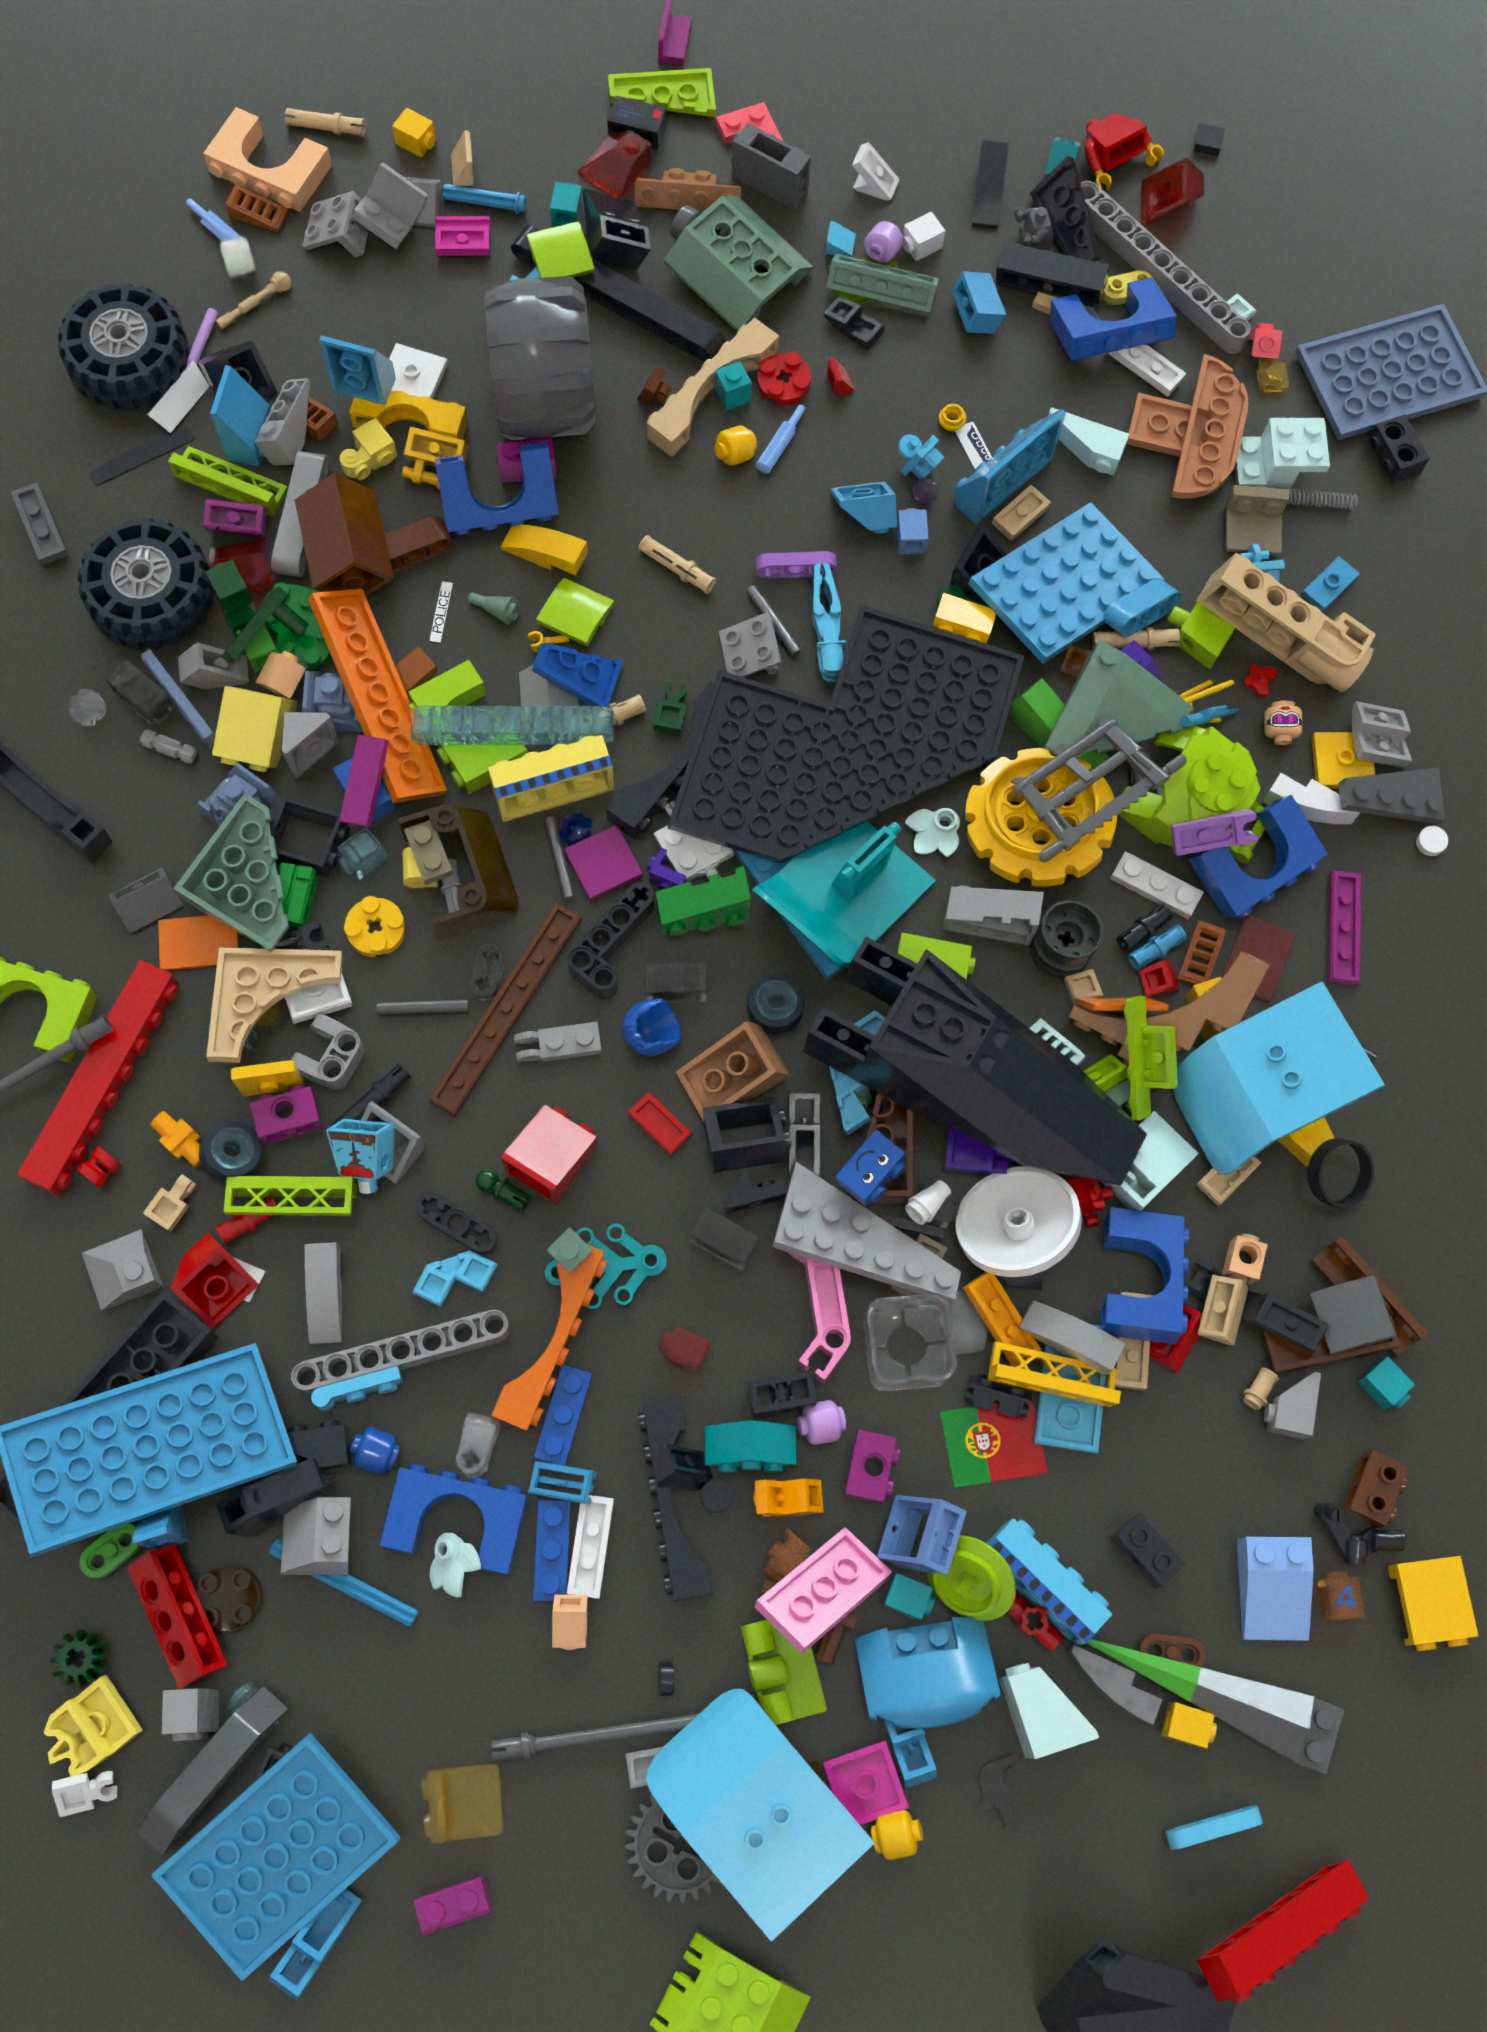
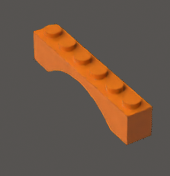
(521, 1397)

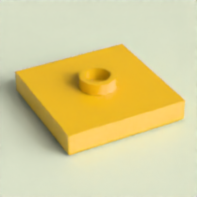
(1336, 758)
(266, 1078)

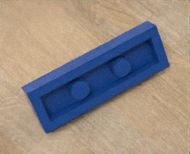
(563, 1416)
(552, 1549)

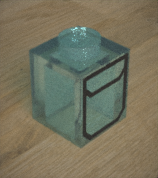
(361, 854)

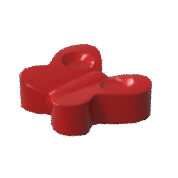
(1259, 679)

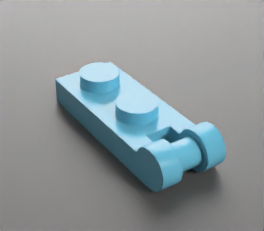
(356, 1388)

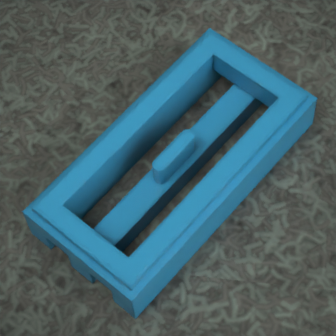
(585, 1487)

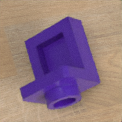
(661, 875)

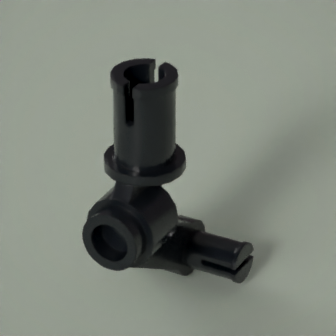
(1358, 1546)

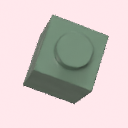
(570, 1251)

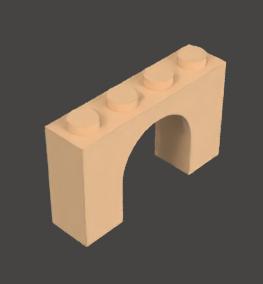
(287, 184)

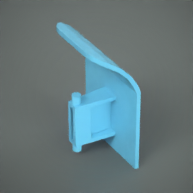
(1272, 1077)
(755, 1810)

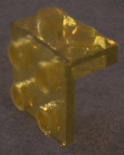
(463, 1803)

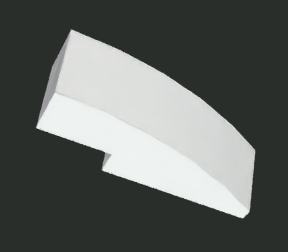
(1314, 800)

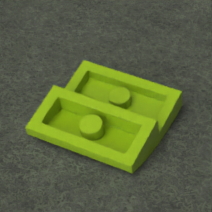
(561, 251)
(575, 611)

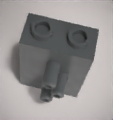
(770, 166)

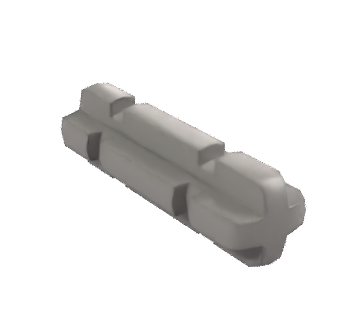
(168, 746)

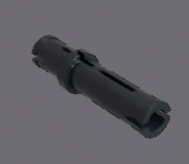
(378, 1093)

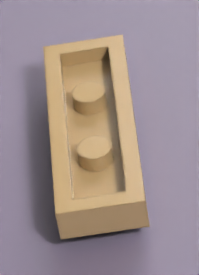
(1133, 1360)

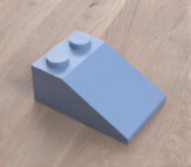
(1275, 1587)

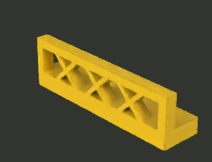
(1052, 1382)

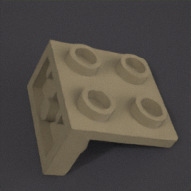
(1255, 518)

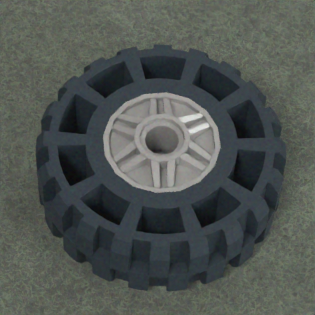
(123, 346)
(145, 584)

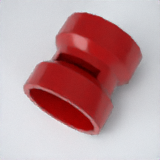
(93, 1172)

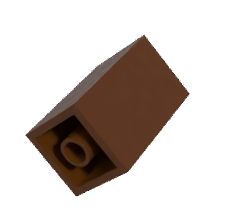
(343, 536)

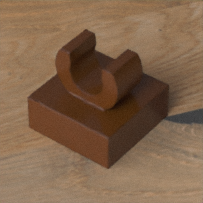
(655, 388)

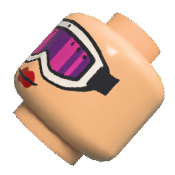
(1283, 722)

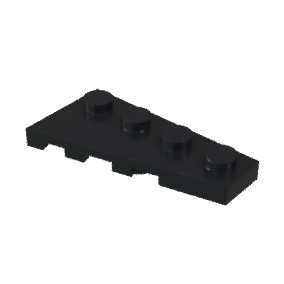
(1067, 211)

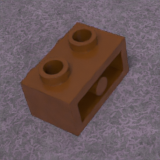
(1375, 1489)

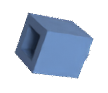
(912, 531)

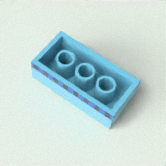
(1049, 1583)

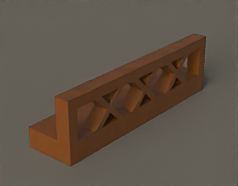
(1342, 1264)

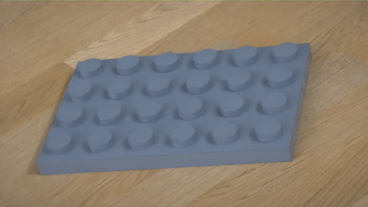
(1391, 370)

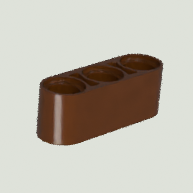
(417, 542)

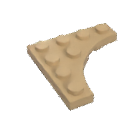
(252, 982)

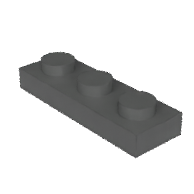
(39, 523)

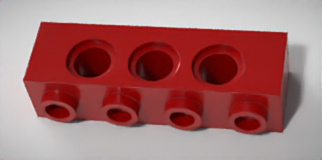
(177, 1616)

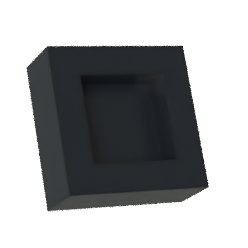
(1209, 139)

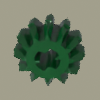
(93, 1657)

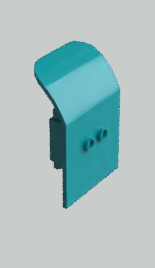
(847, 889)

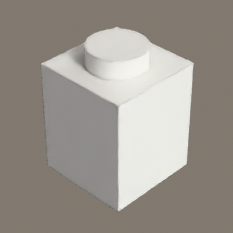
(923, 236)

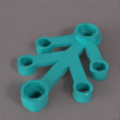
(617, 1265)

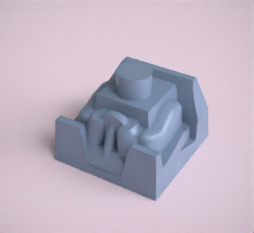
(328, 695)
(230, 791)

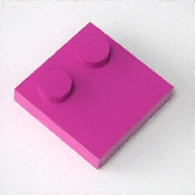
(867, 1782)

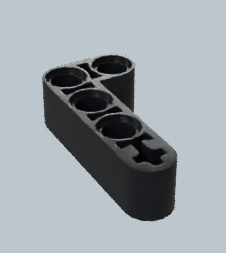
(616, 936)

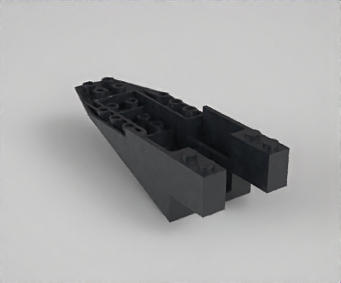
(975, 1068)

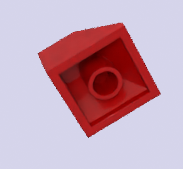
(211, 1281)

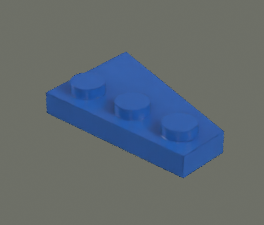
(577, 673)

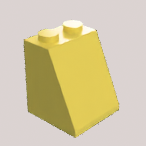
(251, 728)

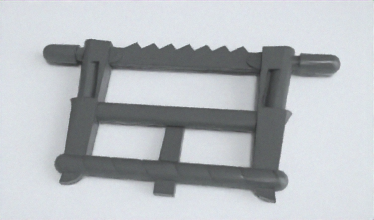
(1127, 750)

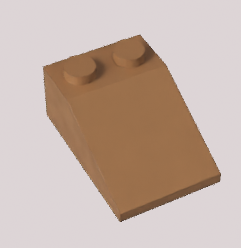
(733, 1069)

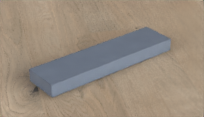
(179, 699)

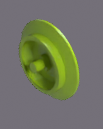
(977, 1581)

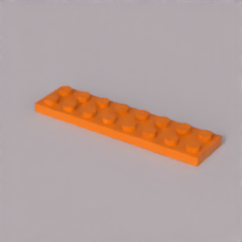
(376, 692)

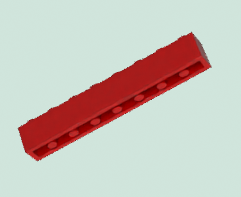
(98, 1080)

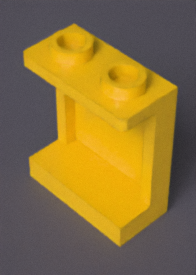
(1435, 1602)

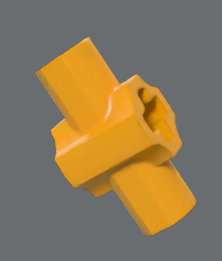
(177, 1137)

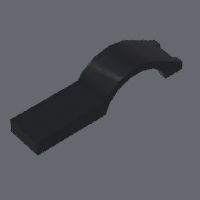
(1267, 1312)

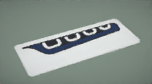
(973, 444)

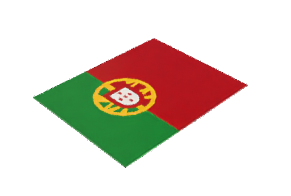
(991, 1445)

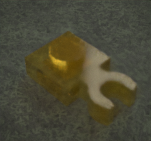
(1272, 375)

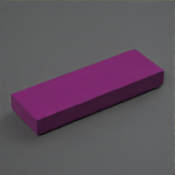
(364, 781)

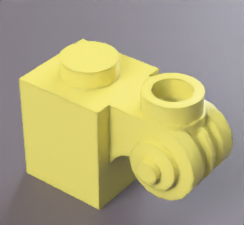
(374, 450)

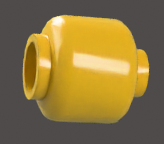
(735, 445)
(896, 1835)

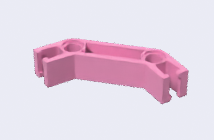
(828, 1314)

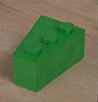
(704, 905)

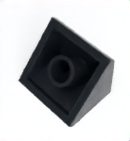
(978, 555)

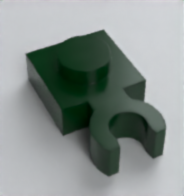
(671, 712)

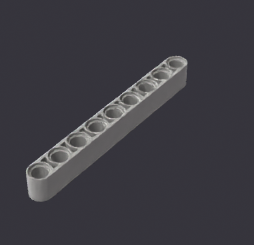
(1173, 277)

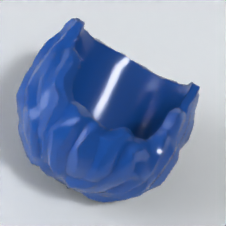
(651, 1027)

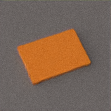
(193, 942)
(1117, 1004)

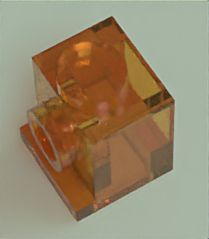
(786, 1556)

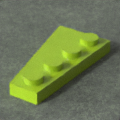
(677, 90)

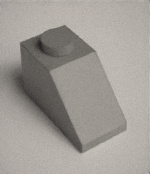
(205, 669)
(1294, 1409)

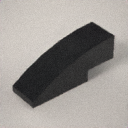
(990, 184)
(804, 1131)

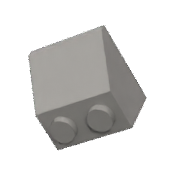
(317, 1537)

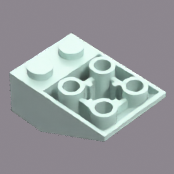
(1156, 1164)

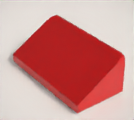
(1174, 1355)

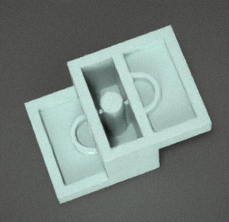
(1282, 453)

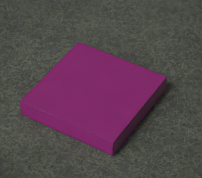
(603, 863)

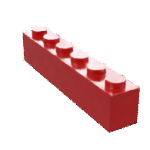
(1282, 1932)

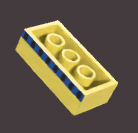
(551, 777)

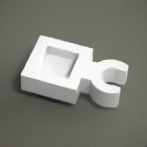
(79, 1793)

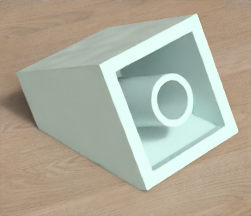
(1042, 1713)

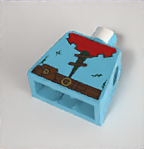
(362, 1150)

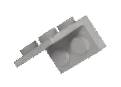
(390, 206)
(332, 222)

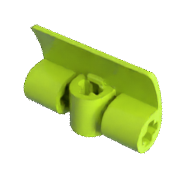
(781, 1675)

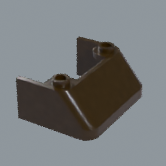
(493, 893)

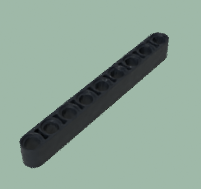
(639, 306)

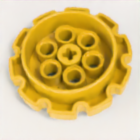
(1015, 852)

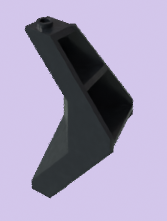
(1131, 1994)

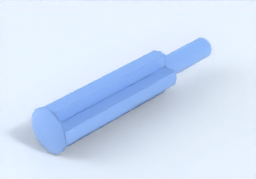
(213, 222)
(779, 442)

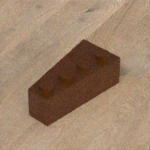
(898, 1126)

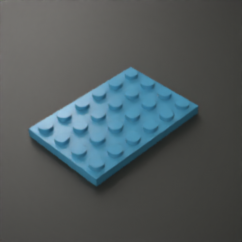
(1063, 581)
(276, 1856)

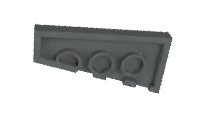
(1400, 795)

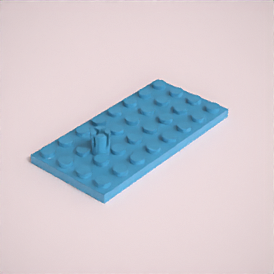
(143, 1448)

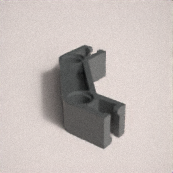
(210, 1770)

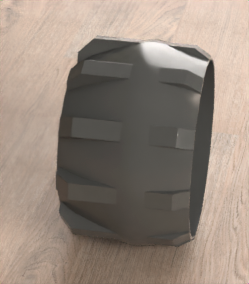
(540, 357)

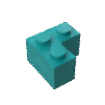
(750, 1446)

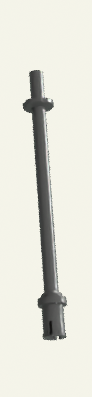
(79, 1039)
(528, 1745)

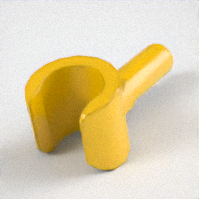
(535, 636)

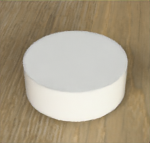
(1432, 841)

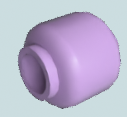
(883, 242)
(822, 1422)

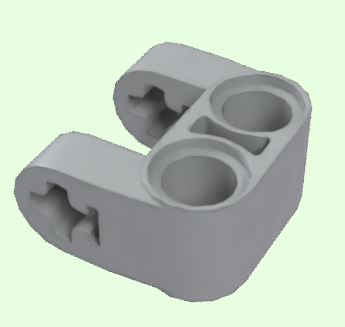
(333, 1056)

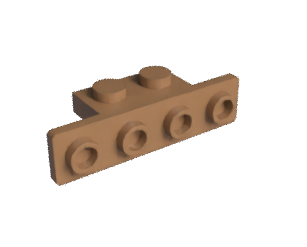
(682, 189)

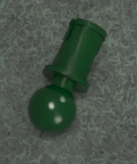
(488, 1181)

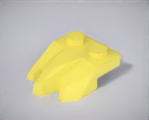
(91, 1727)

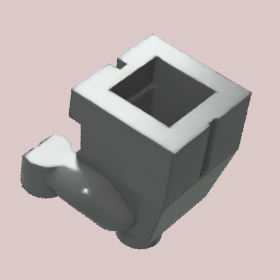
(1037, 228)

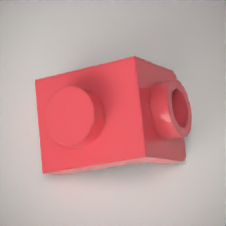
(1265, 341)

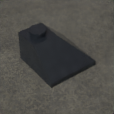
(245, 361)

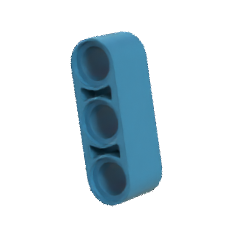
(1141, 607)

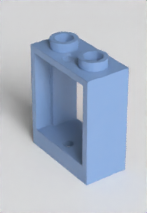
(938, 1539)

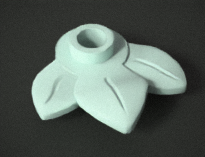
(932, 834)
(450, 1562)

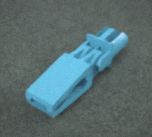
(827, 625)

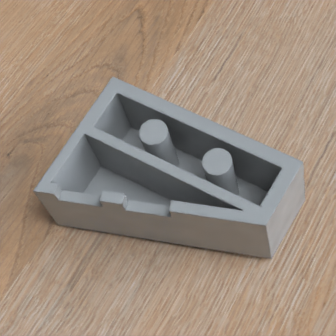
(994, 913)

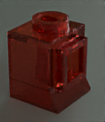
(684, 1348)

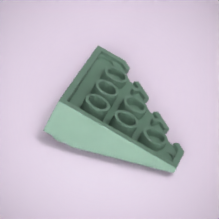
(1119, 690)
(238, 876)

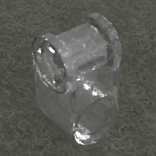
(477, 1438)

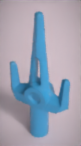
(1207, 715)

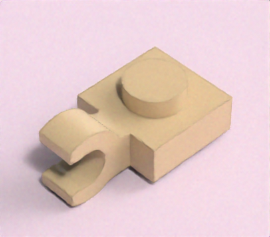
(169, 1207)

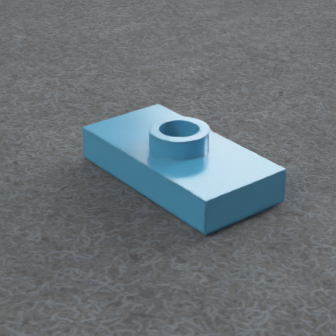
(1330, 584)

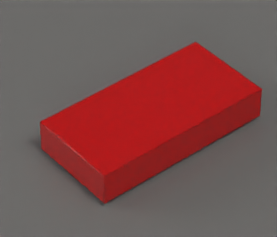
(659, 1124)

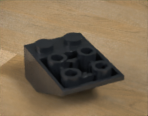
(615, 229)

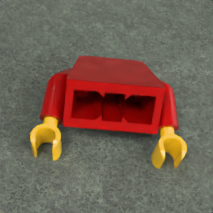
(1115, 142)

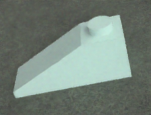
(1092, 442)

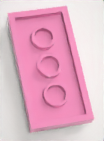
(823, 1590)

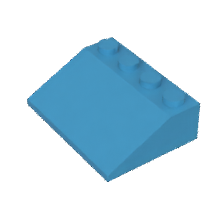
(1009, 468)

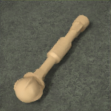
(279, 283)

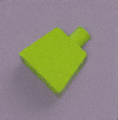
(1201, 633)

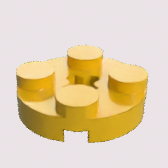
(376, 943)

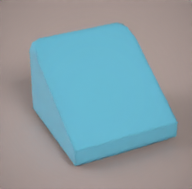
(840, 240)

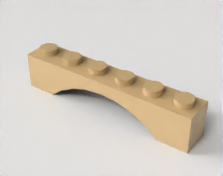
(672, 423)

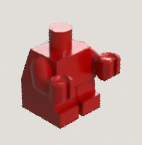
(1090, 1198)

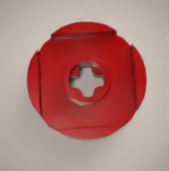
(787, 365)

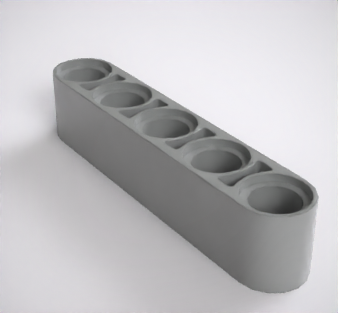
(289, 550)

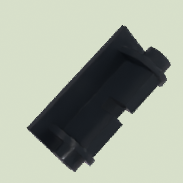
(1010, 1397)

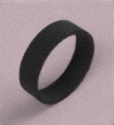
(1364, 1181)

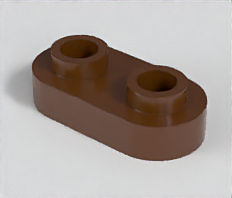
(1172, 1647)

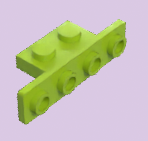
(1150, 1057)

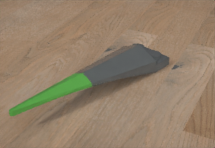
(1278, 1718)

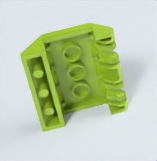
(728, 1996)

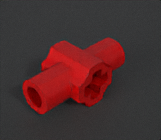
(1045, 1633)

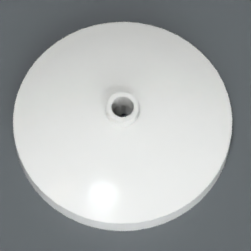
(1018, 1222)

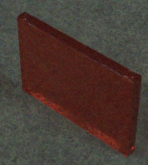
(1267, 944)

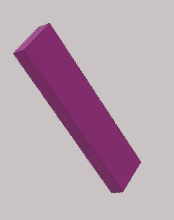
(1344, 928)

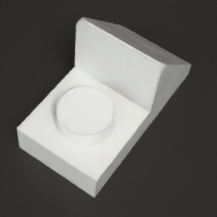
(874, 174)

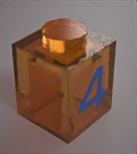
(1340, 1597)

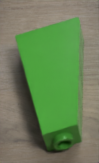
(1037, 713)

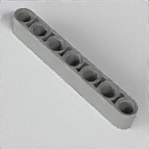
(415, 1340)

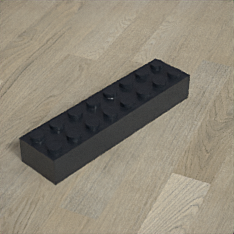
(157, 1342)

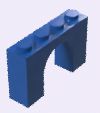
(1087, 336)
(534, 500)
(1295, 851)
(1163, 1241)
(418, 1492)

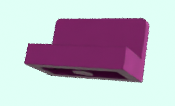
(673, 37)

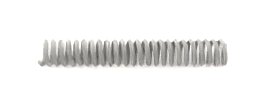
(1321, 500)

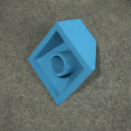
(869, 504)

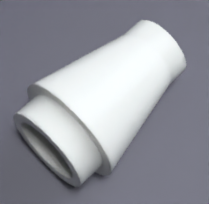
(926, 1203)

